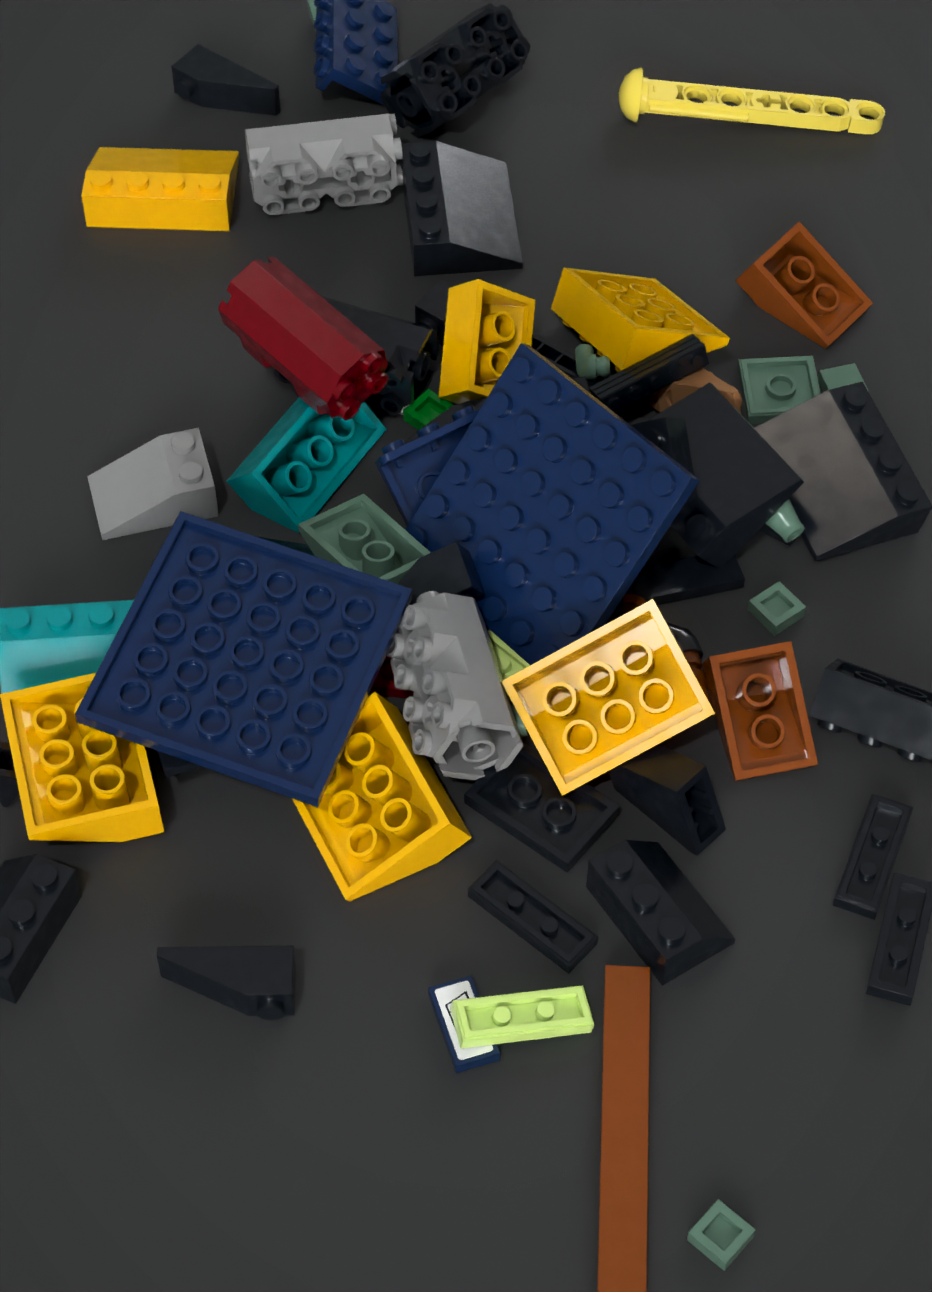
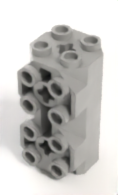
(335, 157)
(458, 696)

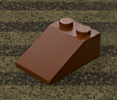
(804, 287)
(760, 710)

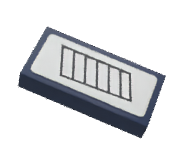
(441, 1000)

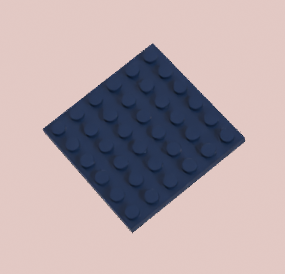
(551, 506)
(246, 658)

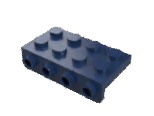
(355, 44)
(415, 466)

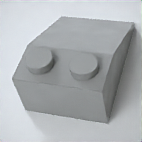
(153, 486)

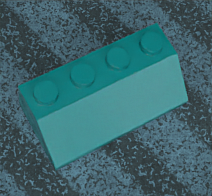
(303, 462)
(56, 641)

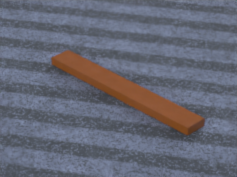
(624, 1131)

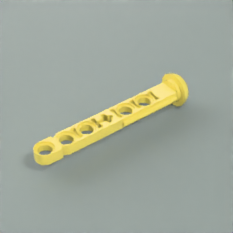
(647, 95)

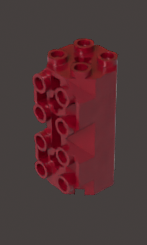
(304, 339)

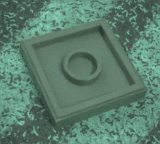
(776, 385)

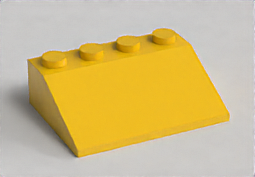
(160, 189)
(628, 315)
(608, 697)
(75, 777)
(382, 807)

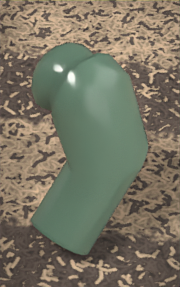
(589, 365)

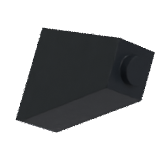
(673, 795)

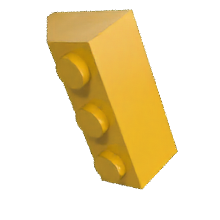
(481, 337)

